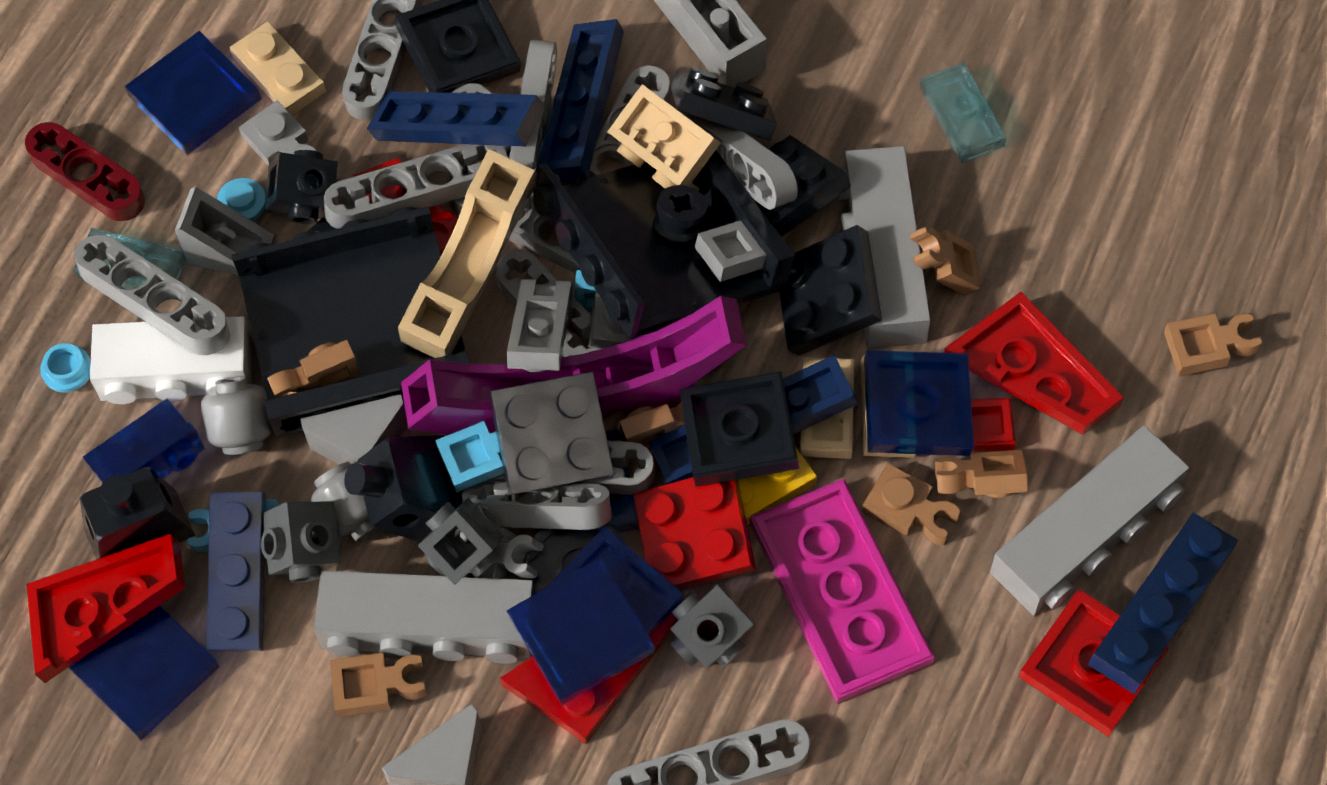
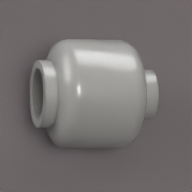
(236, 416)
(349, 509)

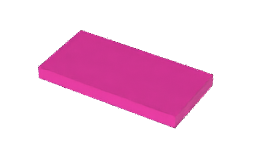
(841, 591)

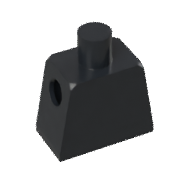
(403, 484)
(132, 512)

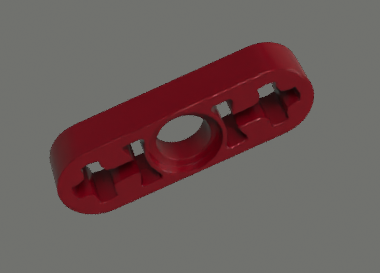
(92, 189)

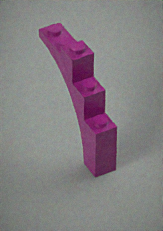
(627, 376)

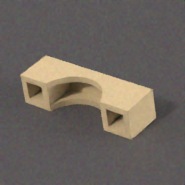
(480, 235)

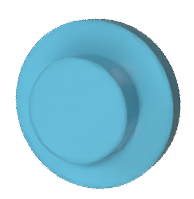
(244, 197)
(65, 367)

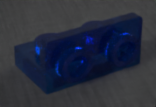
(154, 440)

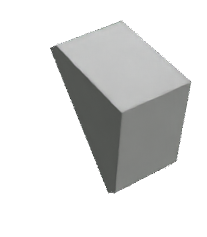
(214, 231)
(355, 430)
(442, 756)

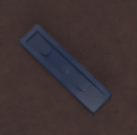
(581, 99)
(457, 118)
(811, 398)
(1162, 603)

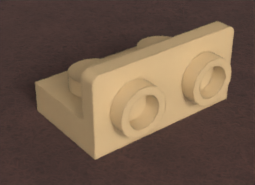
(663, 138)

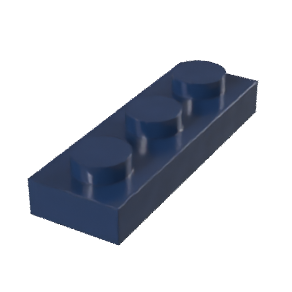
(235, 572)

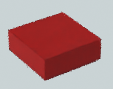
(992, 425)

